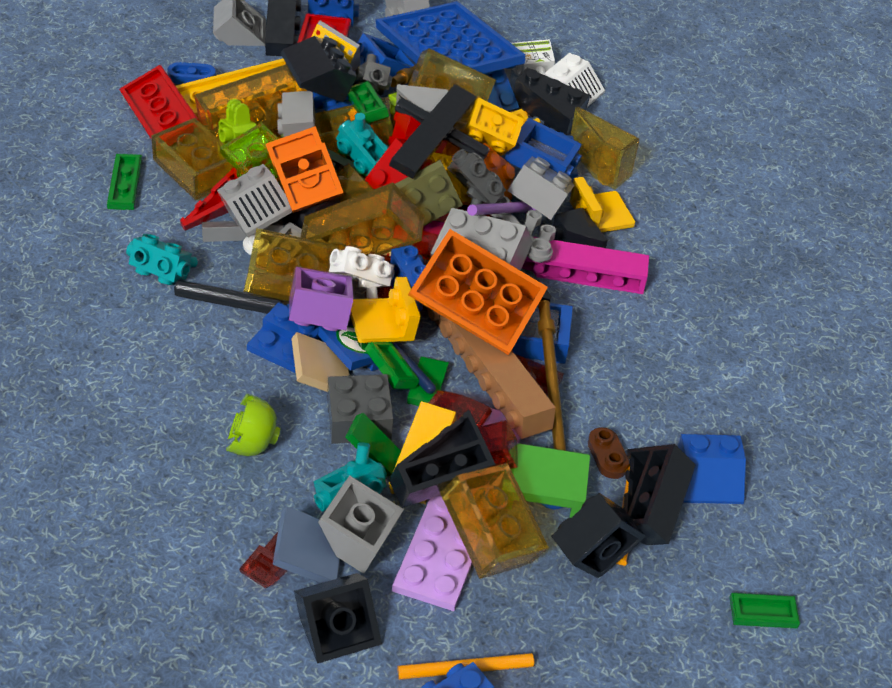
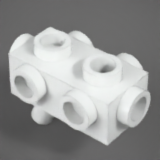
(368, 270)

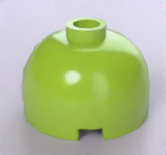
(255, 426)

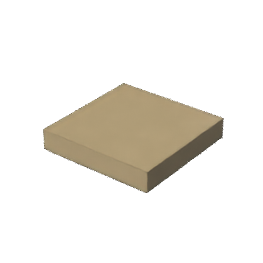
(315, 362)

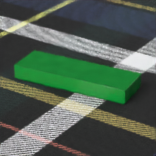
(368, 102)
(124, 182)

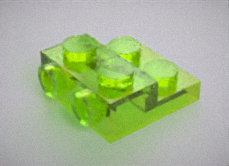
(249, 150)

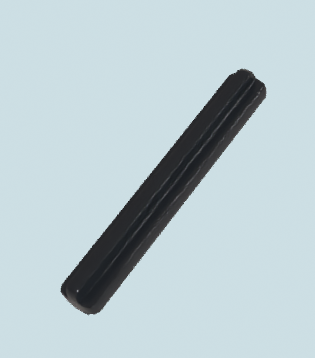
(455, 137)
(225, 297)

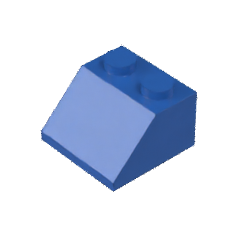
(718, 468)

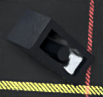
(578, 228)

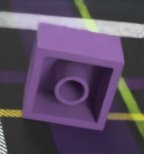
(320, 299)

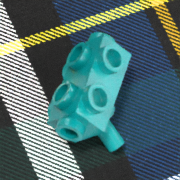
(360, 143)
(160, 258)
(362, 469)

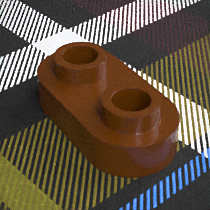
(606, 450)

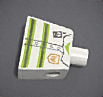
(538, 56)

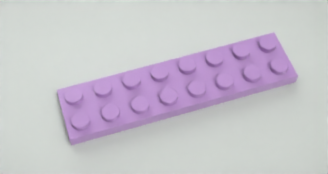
(437, 558)

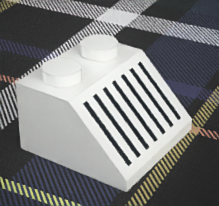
(577, 74)

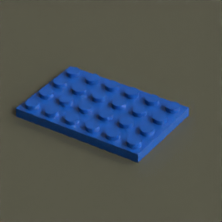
(453, 33)

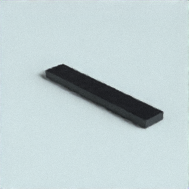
(432, 131)

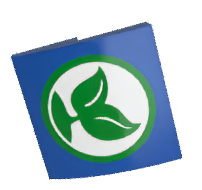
(347, 348)

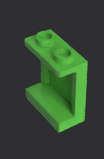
(552, 476)

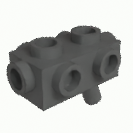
(375, 73)
(481, 184)

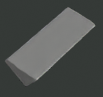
(230, 230)

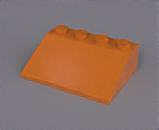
(478, 291)

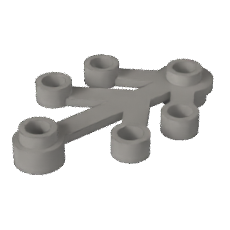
(541, 247)

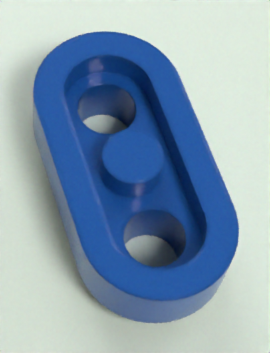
(187, 72)

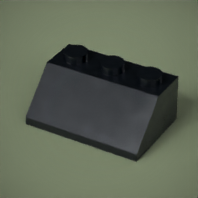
(320, 67)

